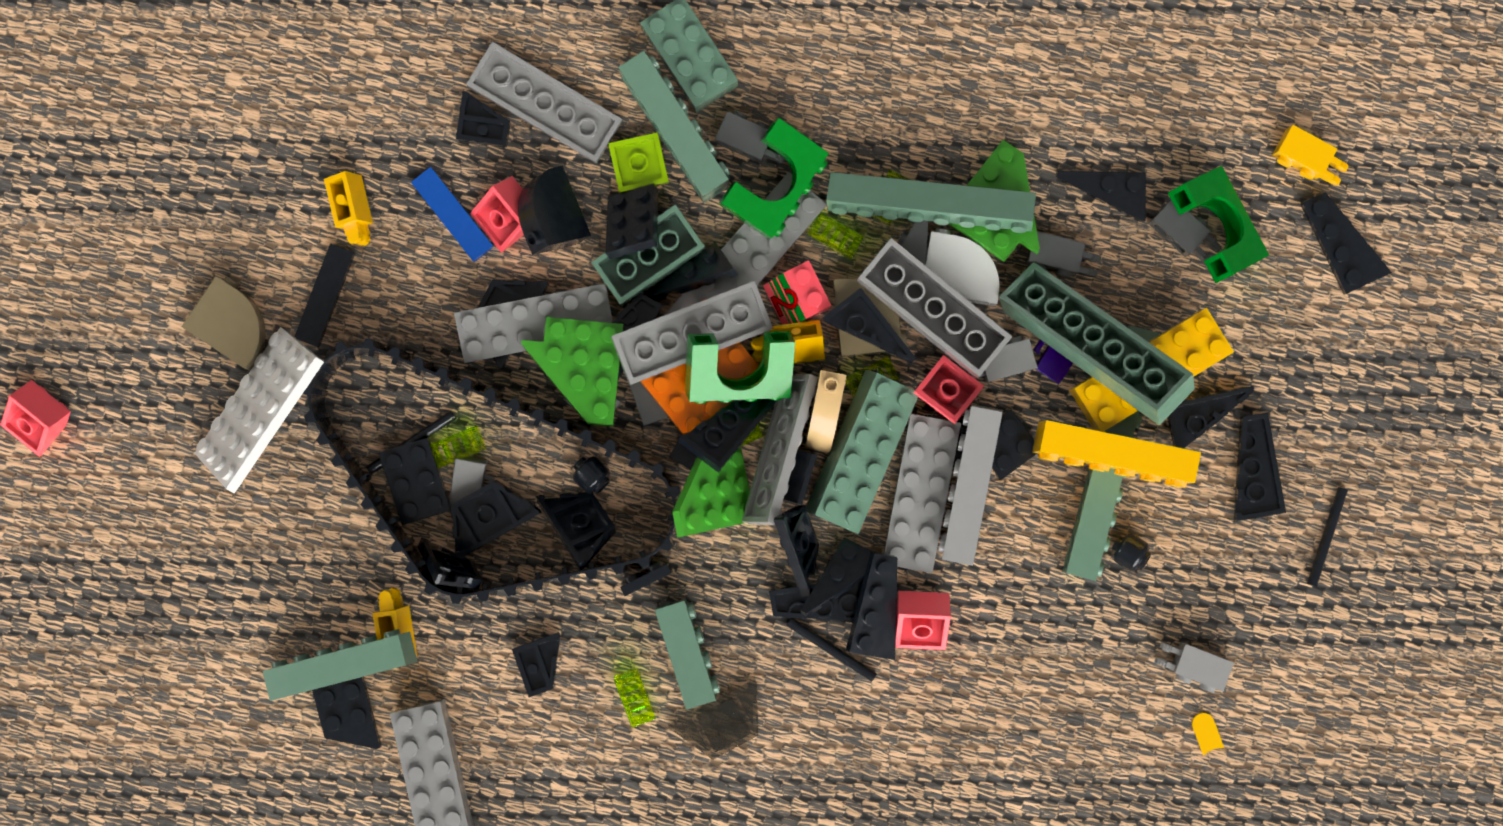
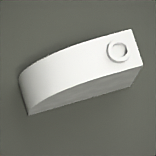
(963, 267)

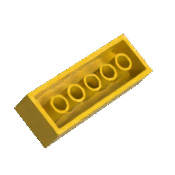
(1191, 343)
(1116, 452)

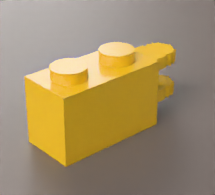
(1308, 155)
(349, 206)
(807, 337)
(392, 615)

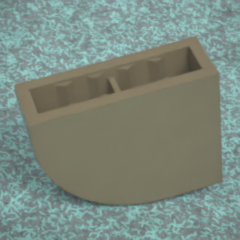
(228, 322)
(852, 345)

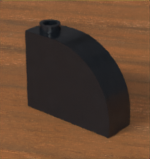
(551, 213)

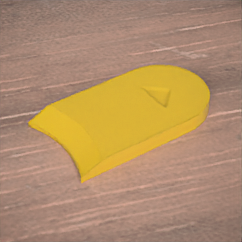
(1206, 733)

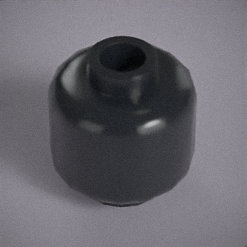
(591, 475)
(1131, 552)

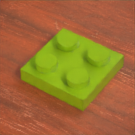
(638, 162)

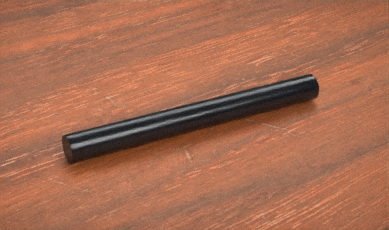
(426, 432)
(1327, 536)
(831, 649)

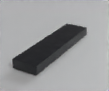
(324, 295)

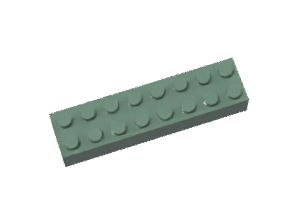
(1097, 343)

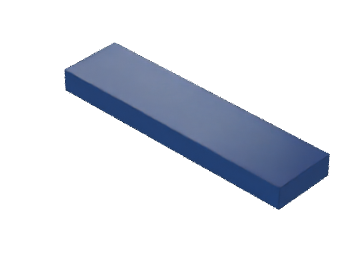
(452, 214)

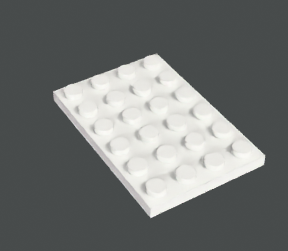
(257, 409)

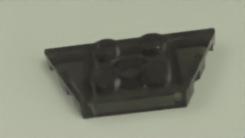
(722, 723)

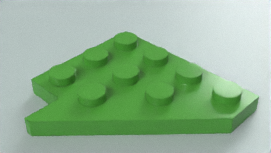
(1004, 171)
(581, 365)
(712, 498)

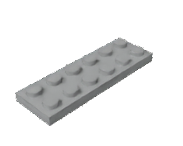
(544, 102)
(502, 327)
(663, 341)
(779, 452)
(921, 491)

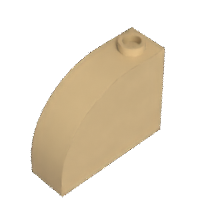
(825, 411)

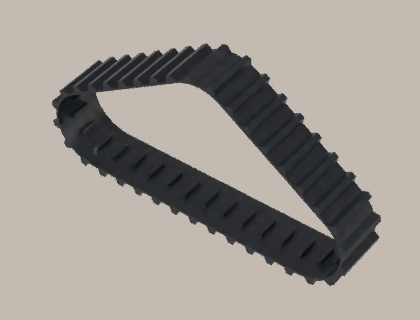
(317, 415)

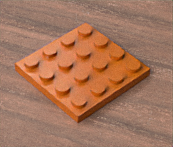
(670, 394)

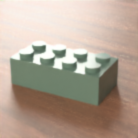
(689, 54)
(641, 270)
(686, 653)

